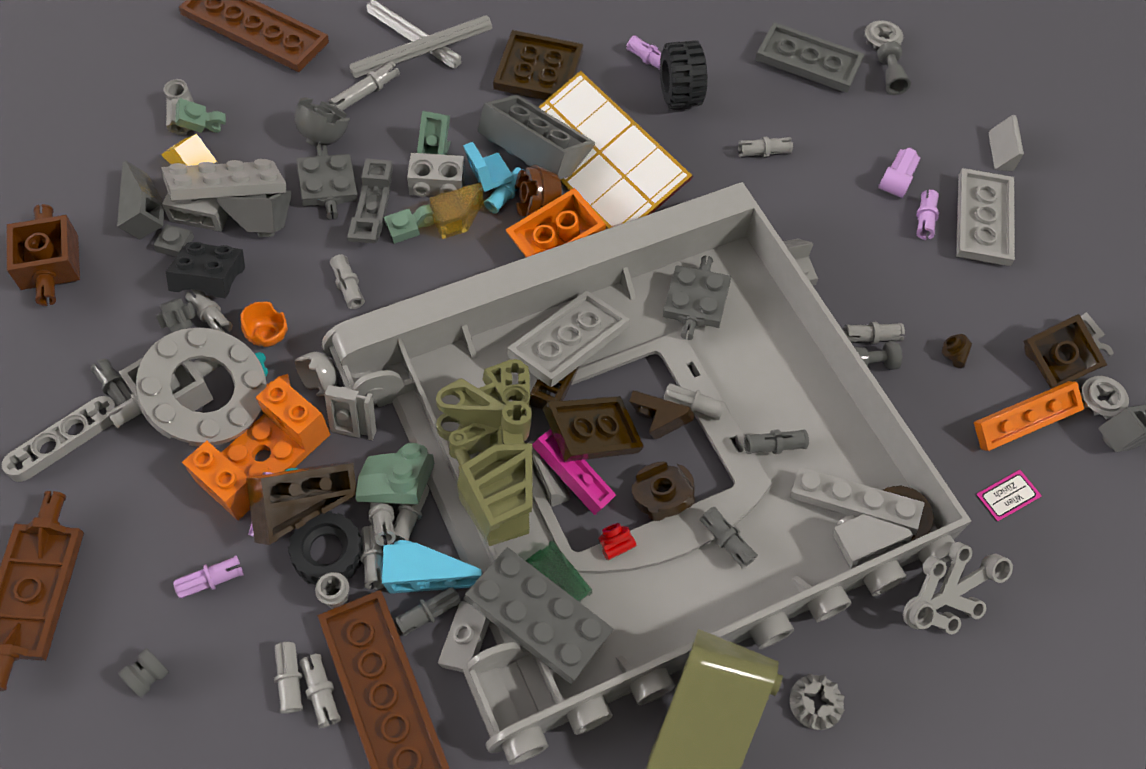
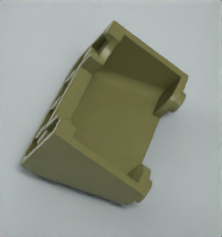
(715, 706)

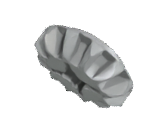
(885, 29)
(1104, 387)
(804, 708)

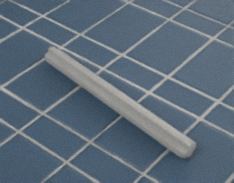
(421, 46)

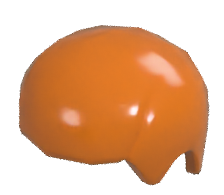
(263, 324)

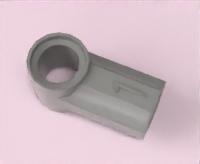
(174, 90)

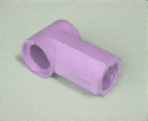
(899, 175)

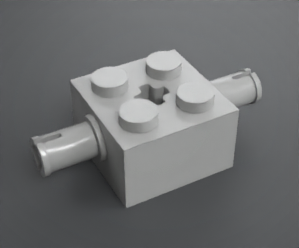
(186, 385)

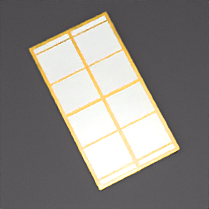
(626, 169)

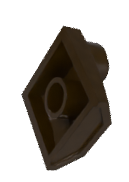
(1064, 351)

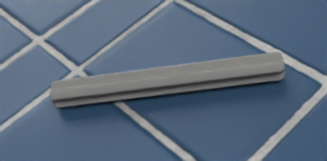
(410, 31)

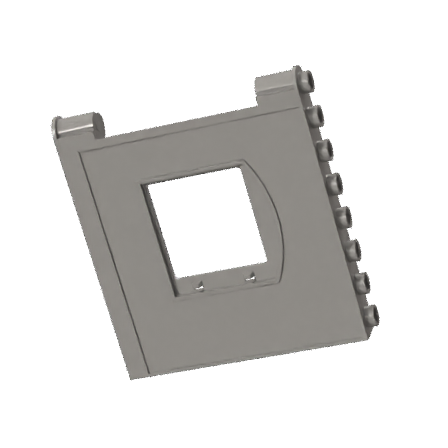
(775, 367)

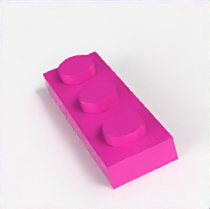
(576, 474)

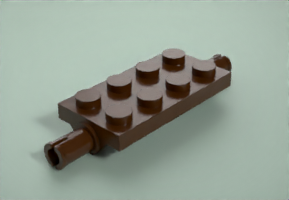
(35, 584)

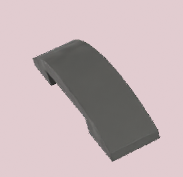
(372, 203)

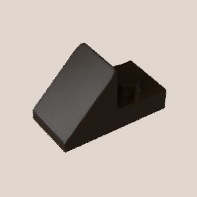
(667, 414)

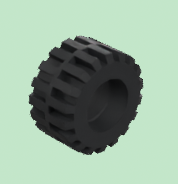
(683, 74)

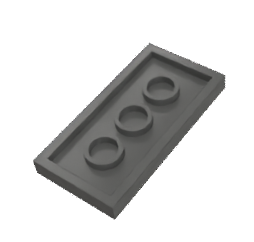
(810, 57)
(538, 615)

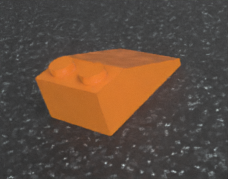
(556, 224)

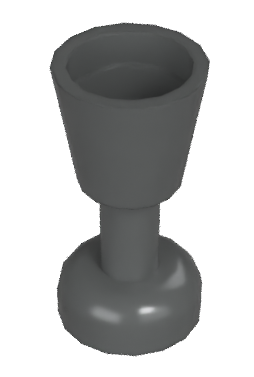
(896, 77)
(890, 355)

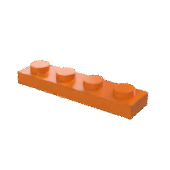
(1028, 415)

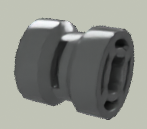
(143, 672)

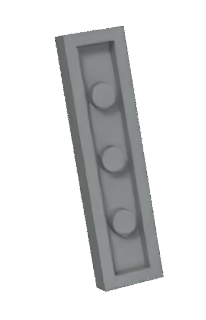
(855, 499)

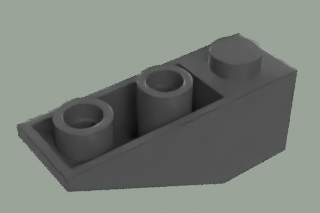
(139, 203)

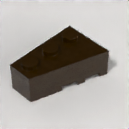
(295, 496)

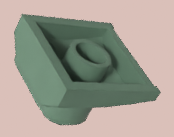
(395, 476)

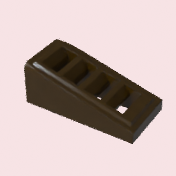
(539, 399)

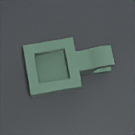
(194, 117)
(405, 225)

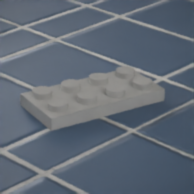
(222, 180)
(985, 217)
(568, 338)

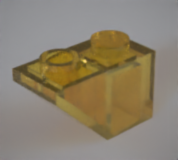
(456, 209)

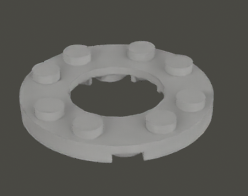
(189, 426)

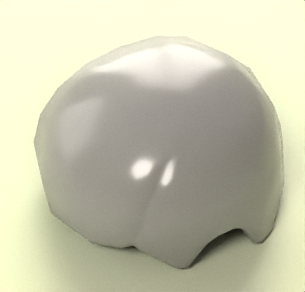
(316, 371)

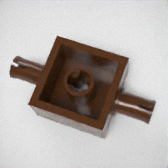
(43, 253)

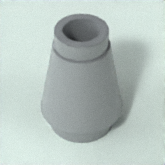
(332, 589)

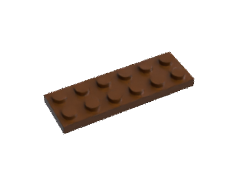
(259, 29)
(381, 686)

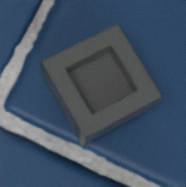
(172, 240)

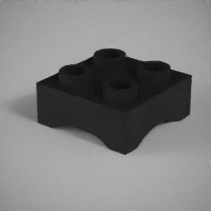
(205, 269)

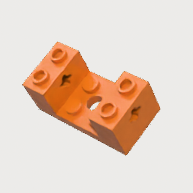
(287, 428)

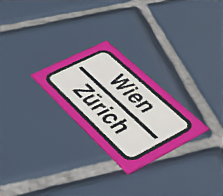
(1008, 495)

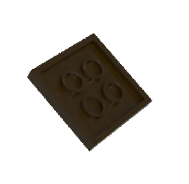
(536, 65)

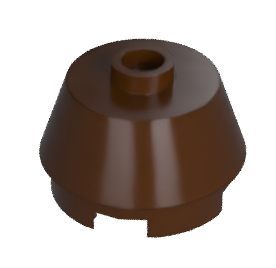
(536, 188)

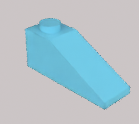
(419, 568)

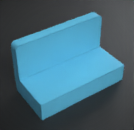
(488, 170)

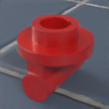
(616, 540)

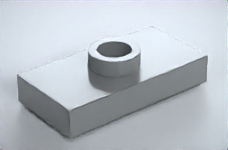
(463, 638)

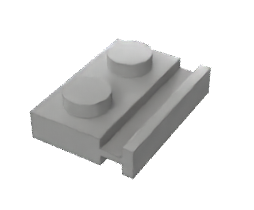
(350, 412)

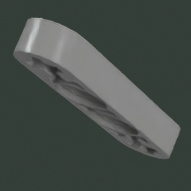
(59, 434)

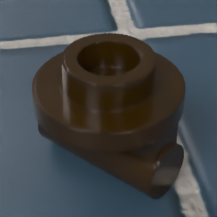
(957, 349)

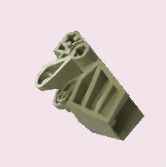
(499, 480)

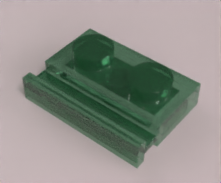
(559, 570)

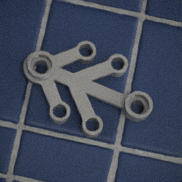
(921, 610)

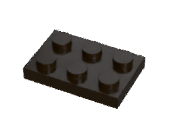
(592, 428)

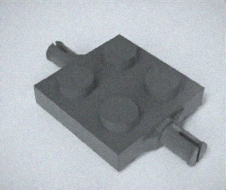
(326, 180)
(697, 297)

